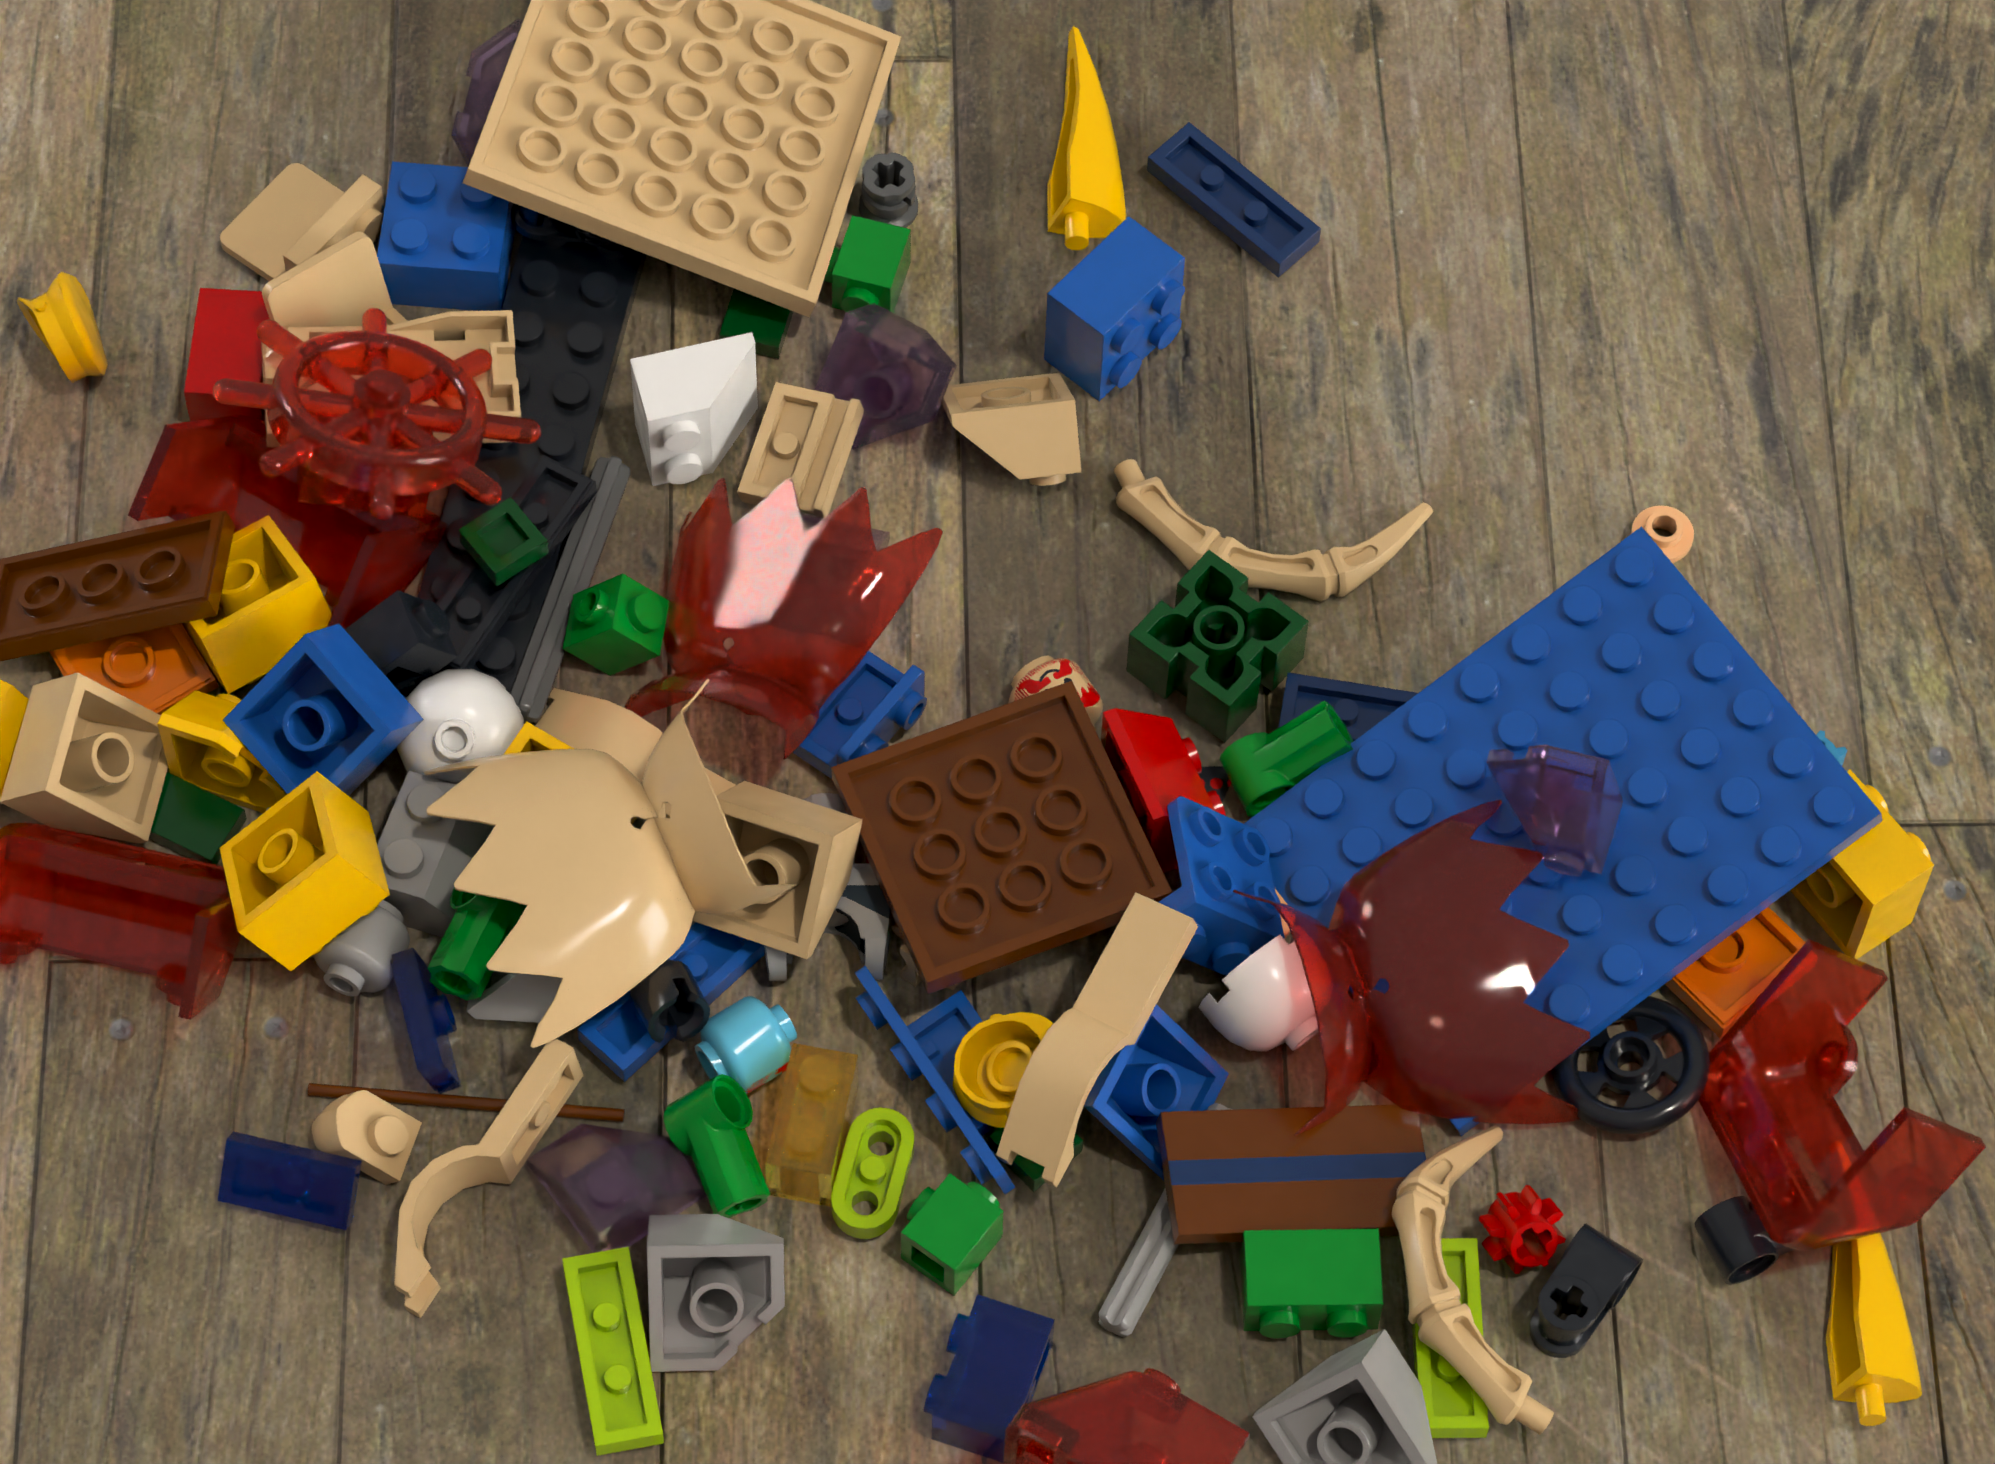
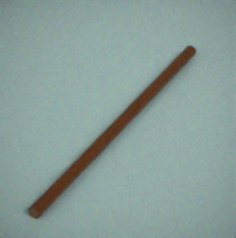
(461, 1102)

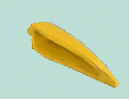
(1086, 176)
(1869, 1331)

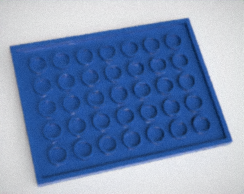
(1711, 761)

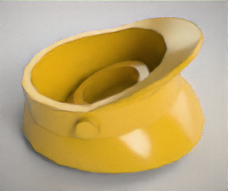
(67, 327)
(993, 1062)

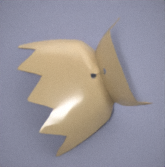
(596, 890)

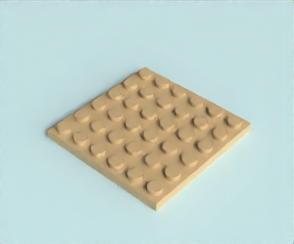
(691, 131)

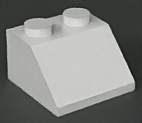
(693, 405)

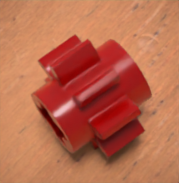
(1522, 1229)

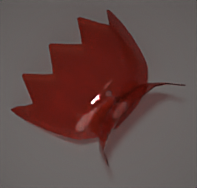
(787, 596)
(1458, 970)

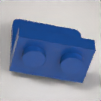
(1213, 860)

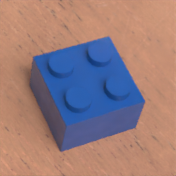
(444, 240)
(1114, 309)
(323, 713)

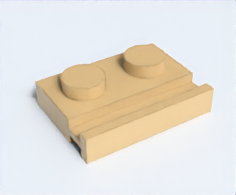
(804, 440)

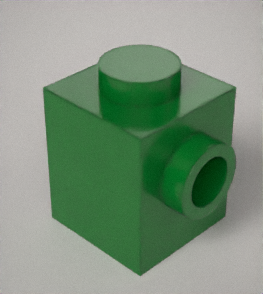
(869, 265)
(616, 624)
(951, 1231)

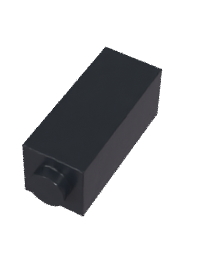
(405, 639)

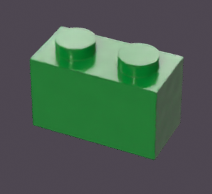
(1311, 1281)

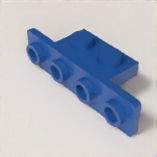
(930, 1050)

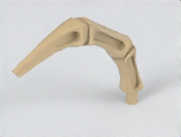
(1306, 573)
(1435, 1298)

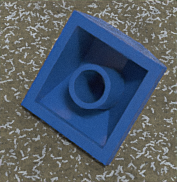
(1154, 1076)

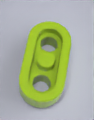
(872, 1176)

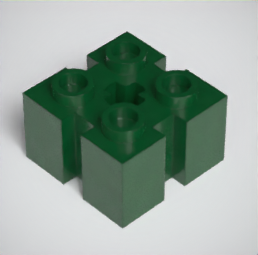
(1216, 645)

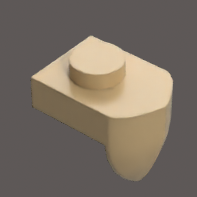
(369, 1131)

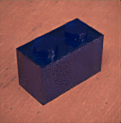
(992, 1374)

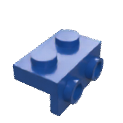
(864, 713)

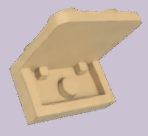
(299, 219)
(331, 288)

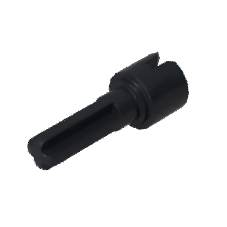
(671, 999)

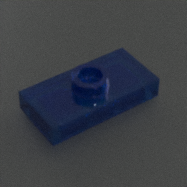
(427, 1020)
(289, 1180)

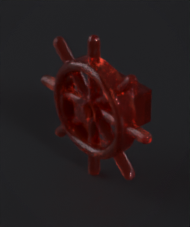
(371, 436)

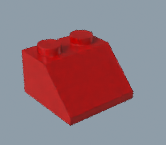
(1154, 771)

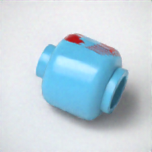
(747, 1043)

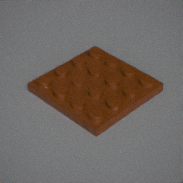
(999, 836)

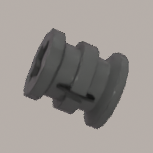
(889, 190)

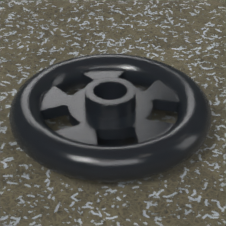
(1641, 1111)

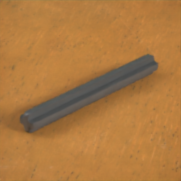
(572, 575)

